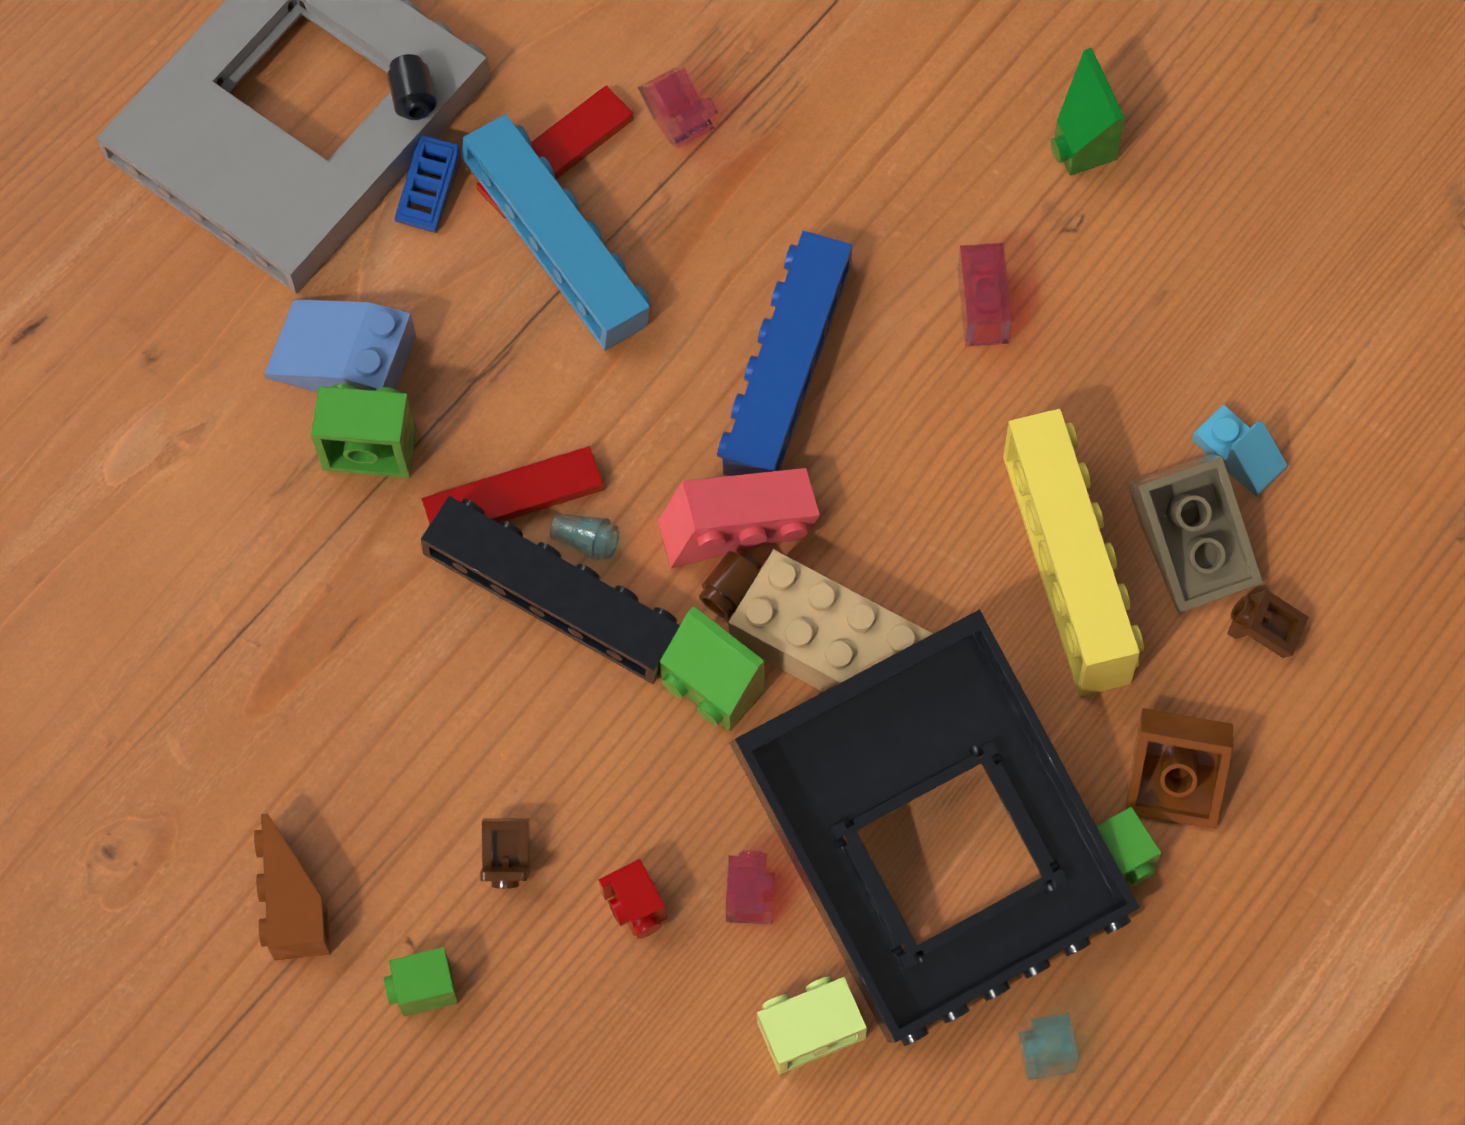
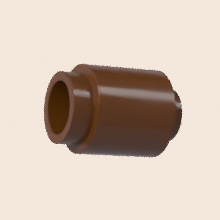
(729, 582)

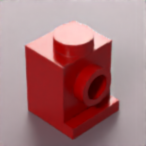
(634, 899)

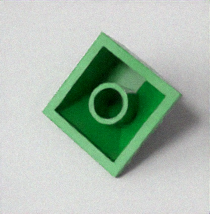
(1089, 120)

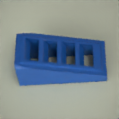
(435, 158)

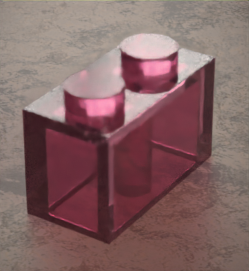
(984, 294)

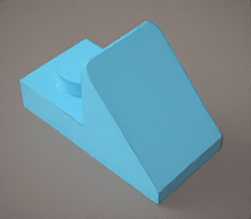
(1246, 451)

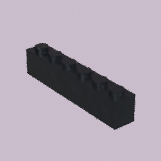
(550, 587)

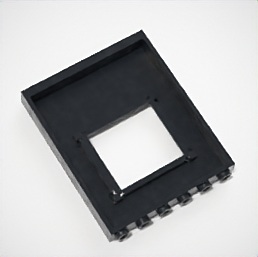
(891, 741)

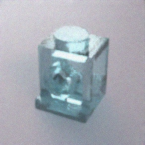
(1049, 1047)

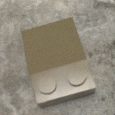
(1196, 531)

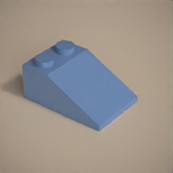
(342, 345)

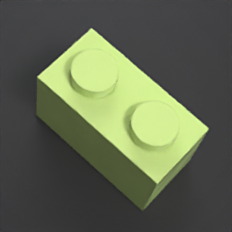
(811, 1023)

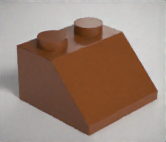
(1180, 768)

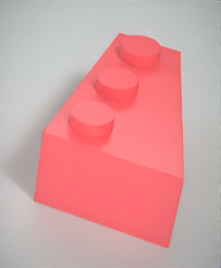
(736, 514)

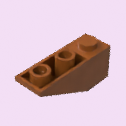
(295, 911)

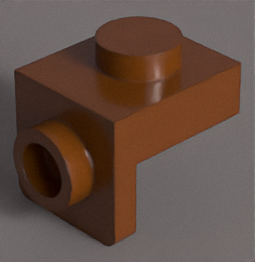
(505, 851)

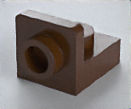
(1268, 622)

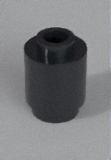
(411, 87)

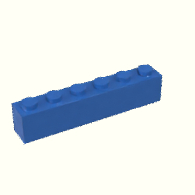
(787, 356)

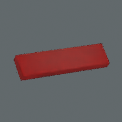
(578, 133)
(527, 487)

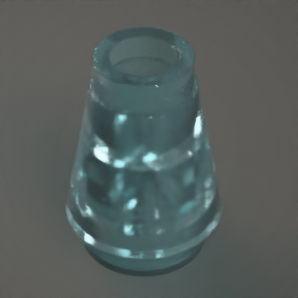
(586, 535)

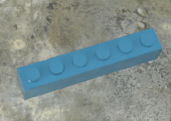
(556, 231)

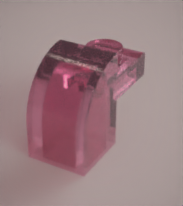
(678, 107)

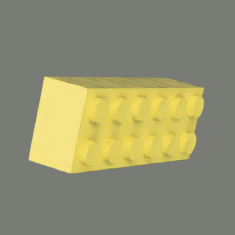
(1071, 552)

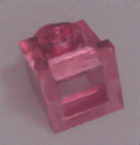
(749, 888)

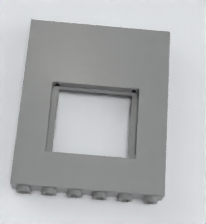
(251, 177)

